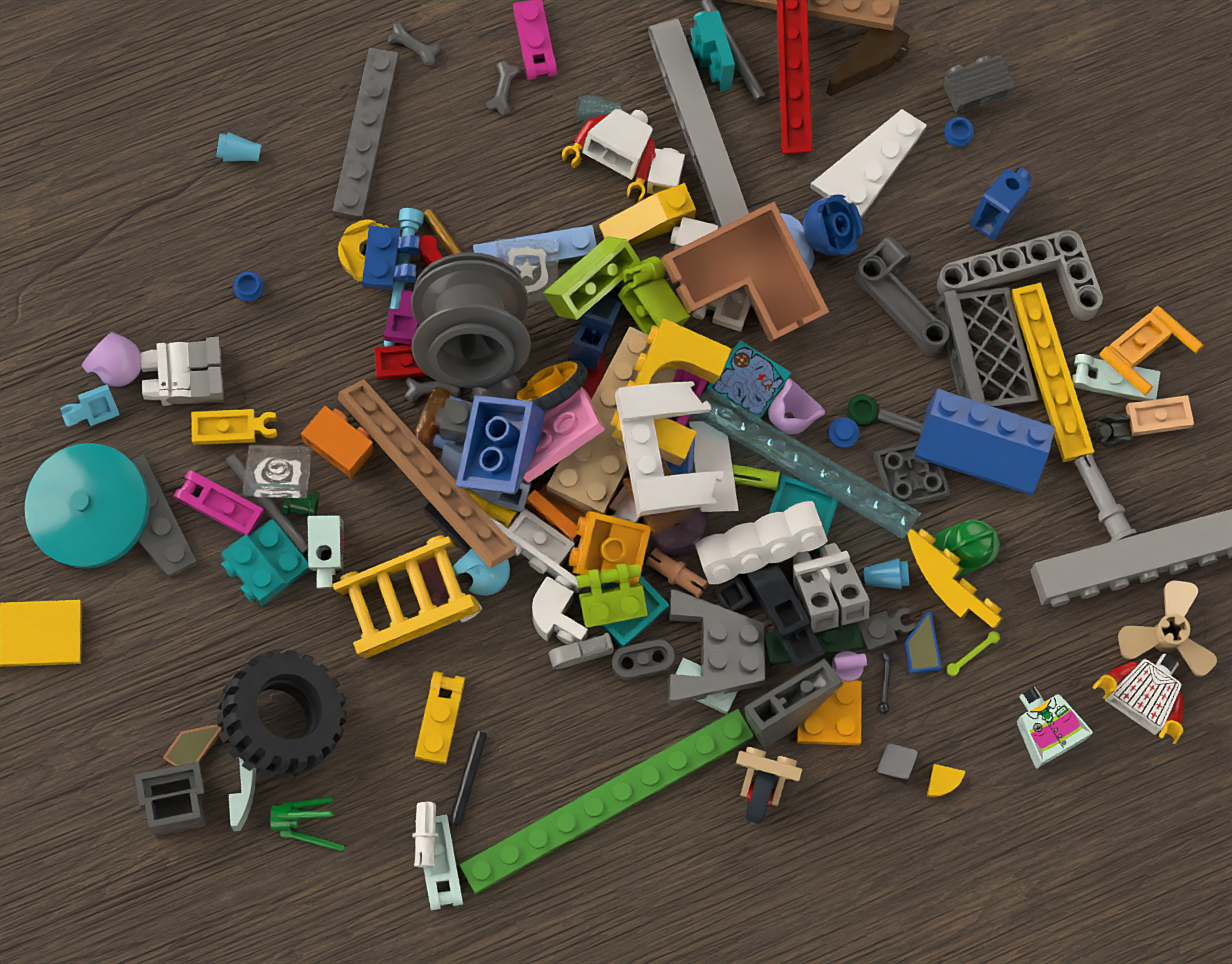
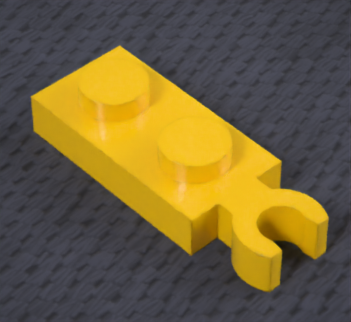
(230, 426)

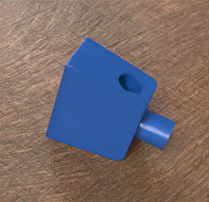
(1005, 195)

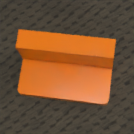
(555, 513)

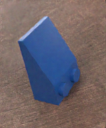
(499, 444)

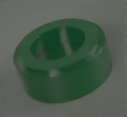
(862, 410)

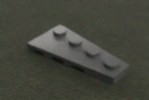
(162, 534)

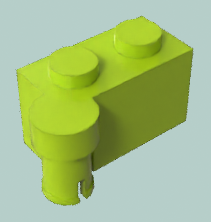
(650, 296)

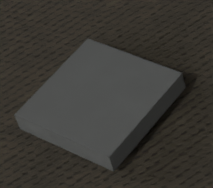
(910, 478)

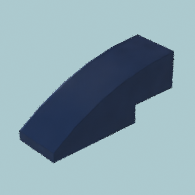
(596, 330)

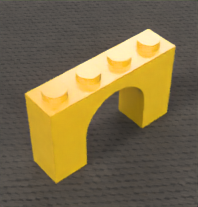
(675, 349)

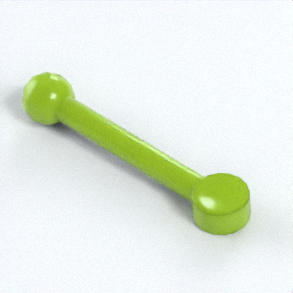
(953, 669)

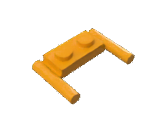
(1143, 340)

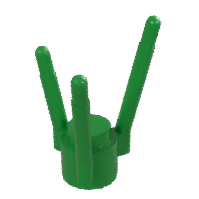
(288, 816)

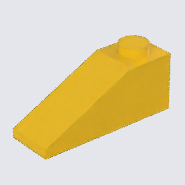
(651, 216)

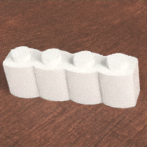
(759, 543)

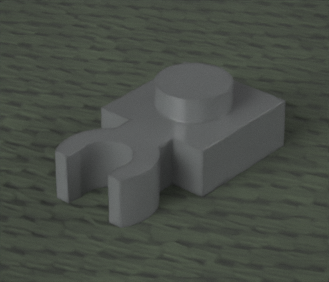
(880, 630)

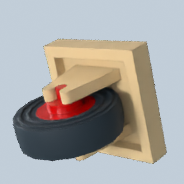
(760, 793)

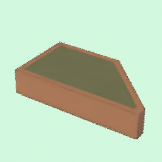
(192, 745)

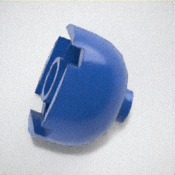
(832, 226)

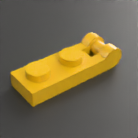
(439, 719)

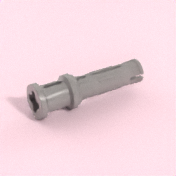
(1110, 512)

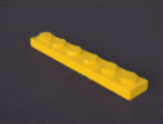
(1052, 372)

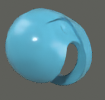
(485, 579)

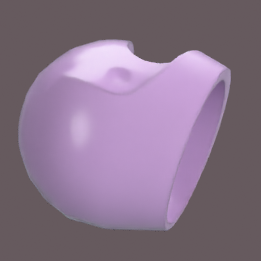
(114, 360)

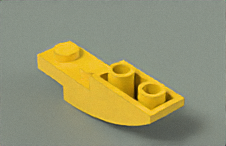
(940, 572)

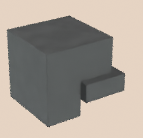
(172, 798)

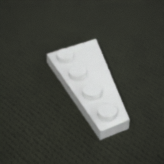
(872, 162)

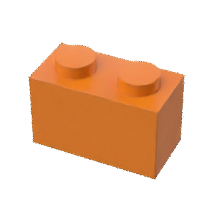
(338, 441)

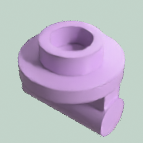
(849, 665)

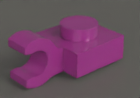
(401, 322)

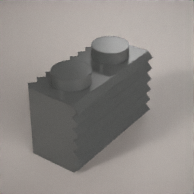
(978, 84)

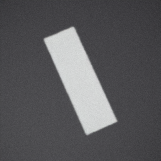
(713, 454)

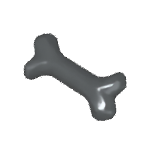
(400, 36)
(507, 73)
(419, 389)

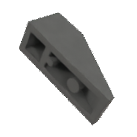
(791, 703)

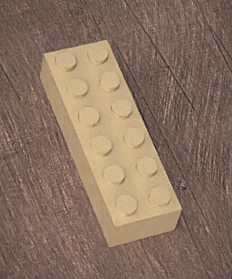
(596, 470)

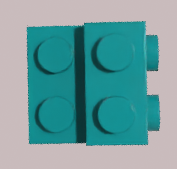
(712, 48)
(264, 563)

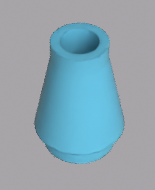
(237, 148)

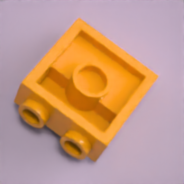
(608, 542)

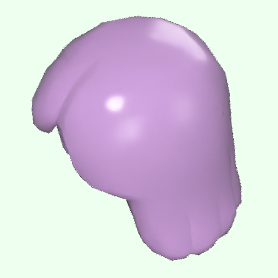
(799, 403)

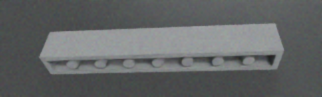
(1133, 559)

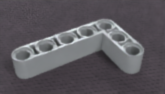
(1027, 266)

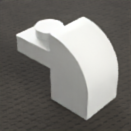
(548, 613)

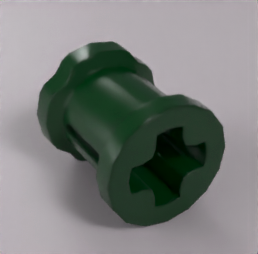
(305, 506)

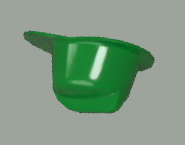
(971, 542)

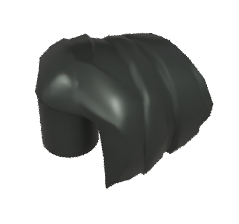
(1113, 430)

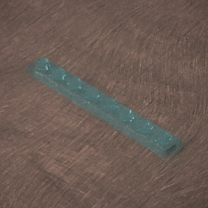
(808, 465)

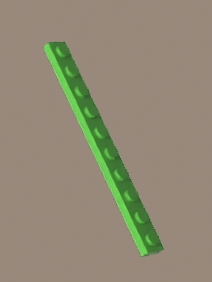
(606, 801)

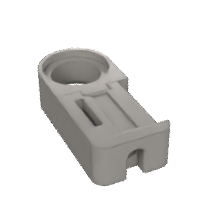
(581, 651)

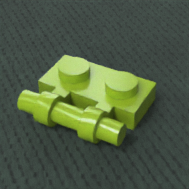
(615, 603)

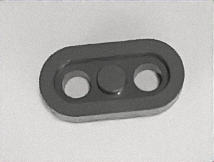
(642, 659)

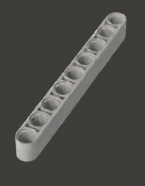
(697, 122)

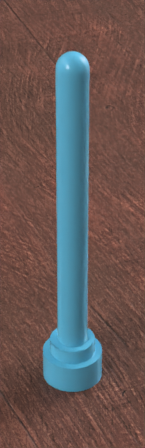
(410, 222)

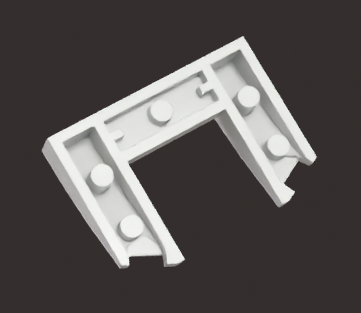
(652, 490)

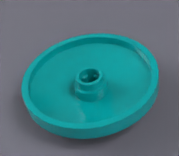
(87, 505)

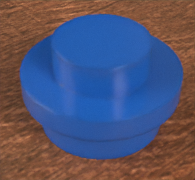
(958, 132)
(248, 286)
(843, 432)

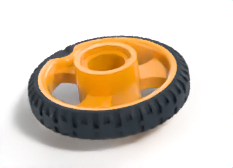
(554, 384)

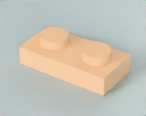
(1160, 415)

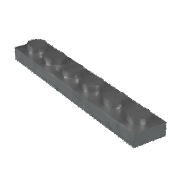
(365, 134)

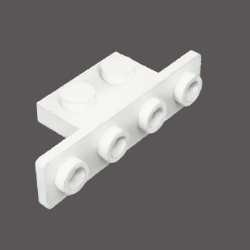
(542, 546)

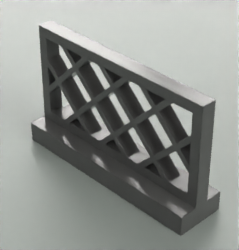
(960, 347)

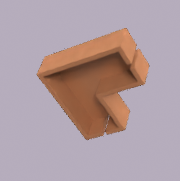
(753, 255)

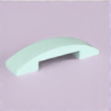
(241, 802)

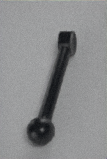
(887, 657)

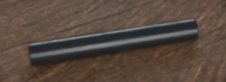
(468, 778)

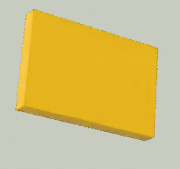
(40, 633)

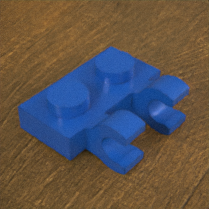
(381, 258)

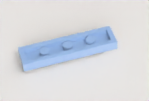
(572, 243)

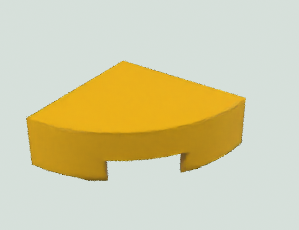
(943, 780)

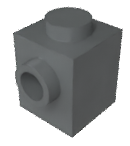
(454, 420)

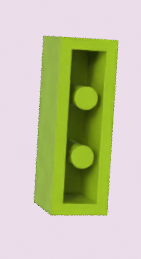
(591, 277)

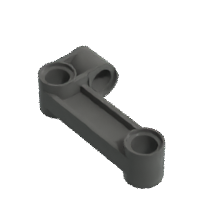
(896, 300)

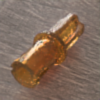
(427, 420)

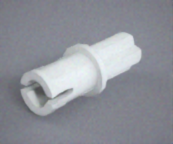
(425, 835)

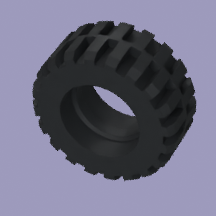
(254, 741)

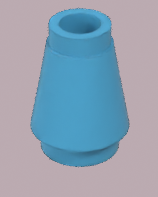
(888, 574)

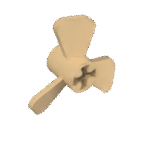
(1140, 639)

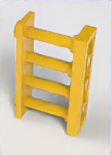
(429, 616)

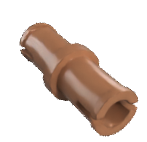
(677, 572)

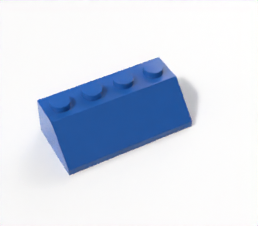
(984, 441)

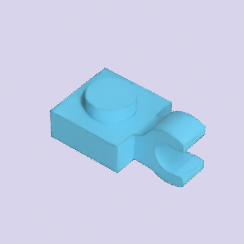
(95, 406)

